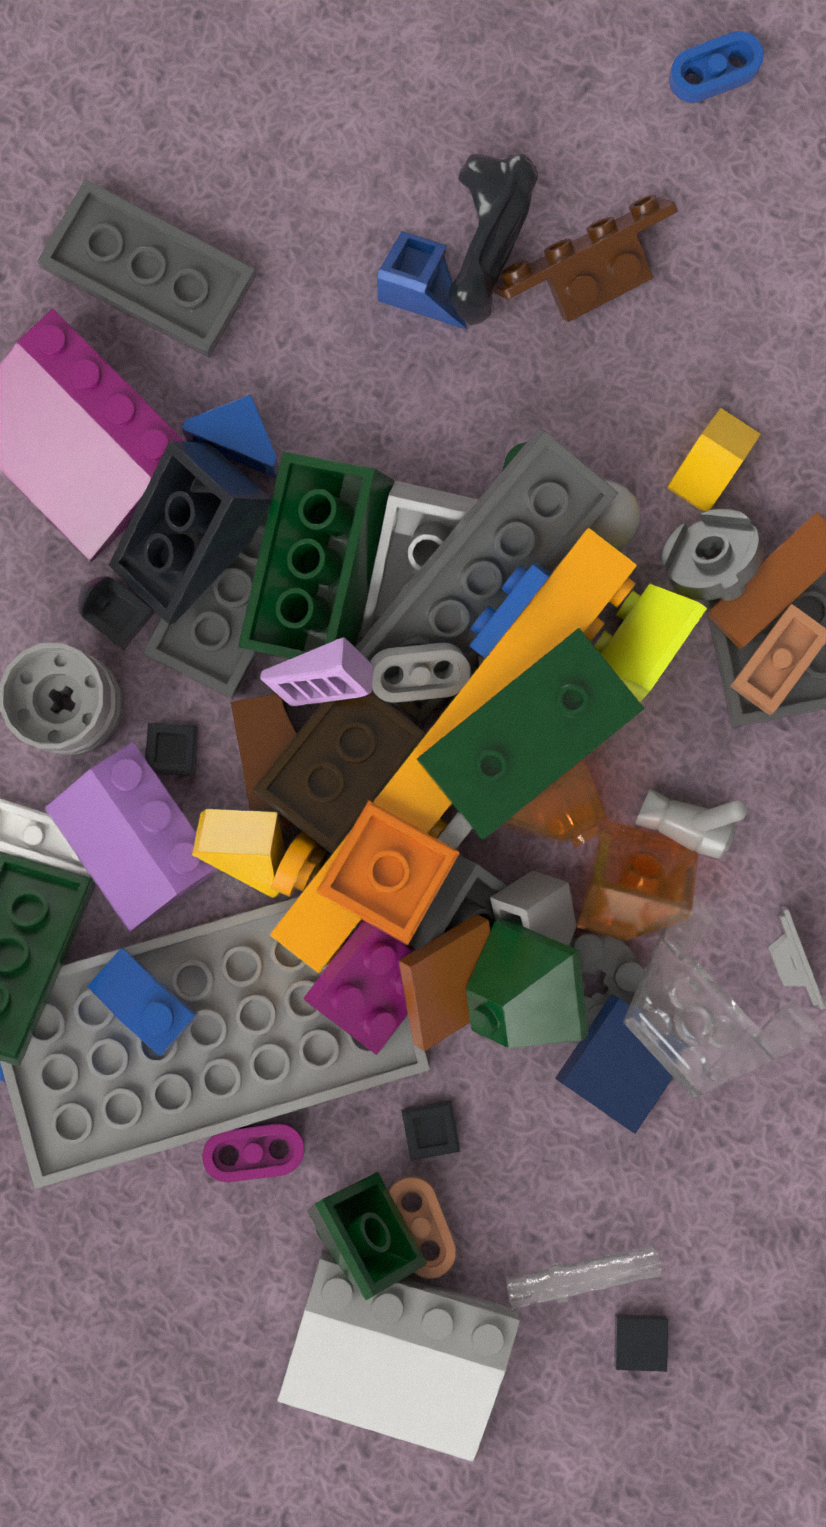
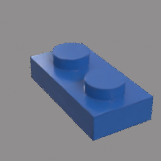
(520, 589)

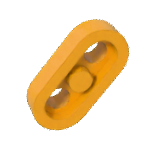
(298, 865)

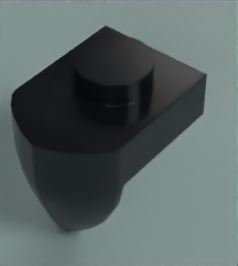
(113, 610)

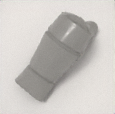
(693, 826)

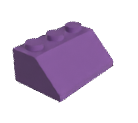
(130, 836)

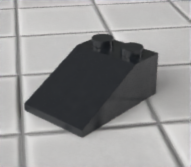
(188, 527)

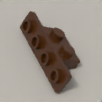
(593, 266)

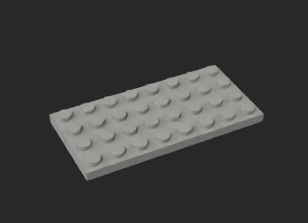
(253, 1053)

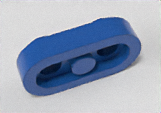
(713, 67)

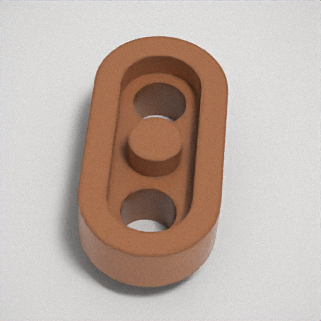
(426, 1223)

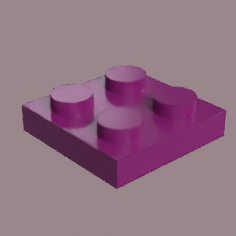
(364, 987)

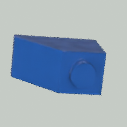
(142, 1002)

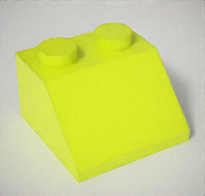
(649, 636)

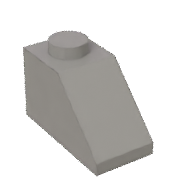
(539, 905)

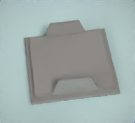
(792, 961)

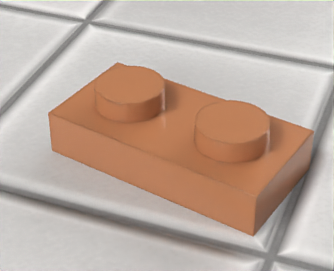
(780, 659)

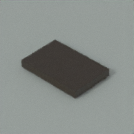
(338, 766)

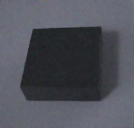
(172, 748)
(430, 1130)
(641, 1343)

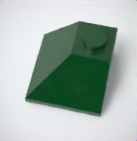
(526, 989)
(367, 1235)

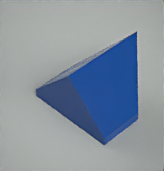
(418, 279)

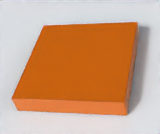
(387, 872)

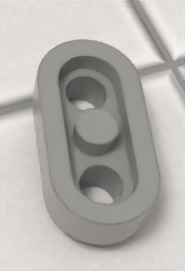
(417, 675)

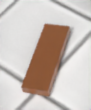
(776, 584)

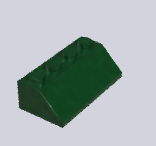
(315, 556)

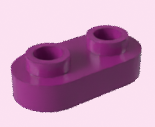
(254, 1152)

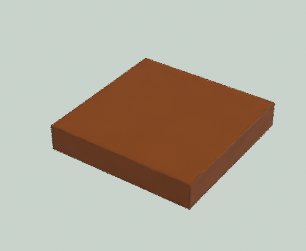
(437, 981)

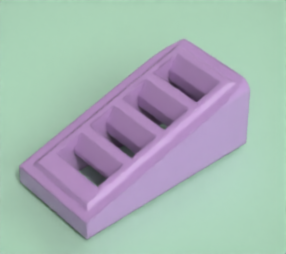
(331, 674)

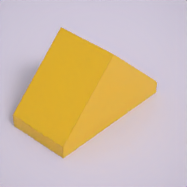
(713, 460)
(242, 845)

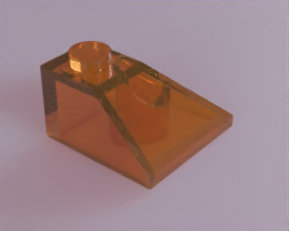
(563, 810)
(636, 883)

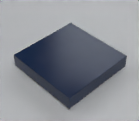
(615, 1069)

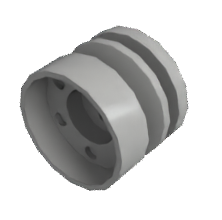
(33, 693)

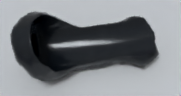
(502, 201)

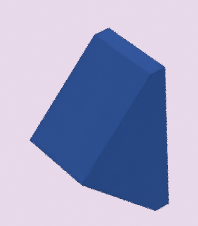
(236, 433)

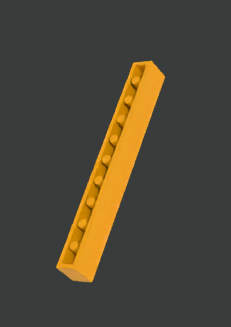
(567, 601)

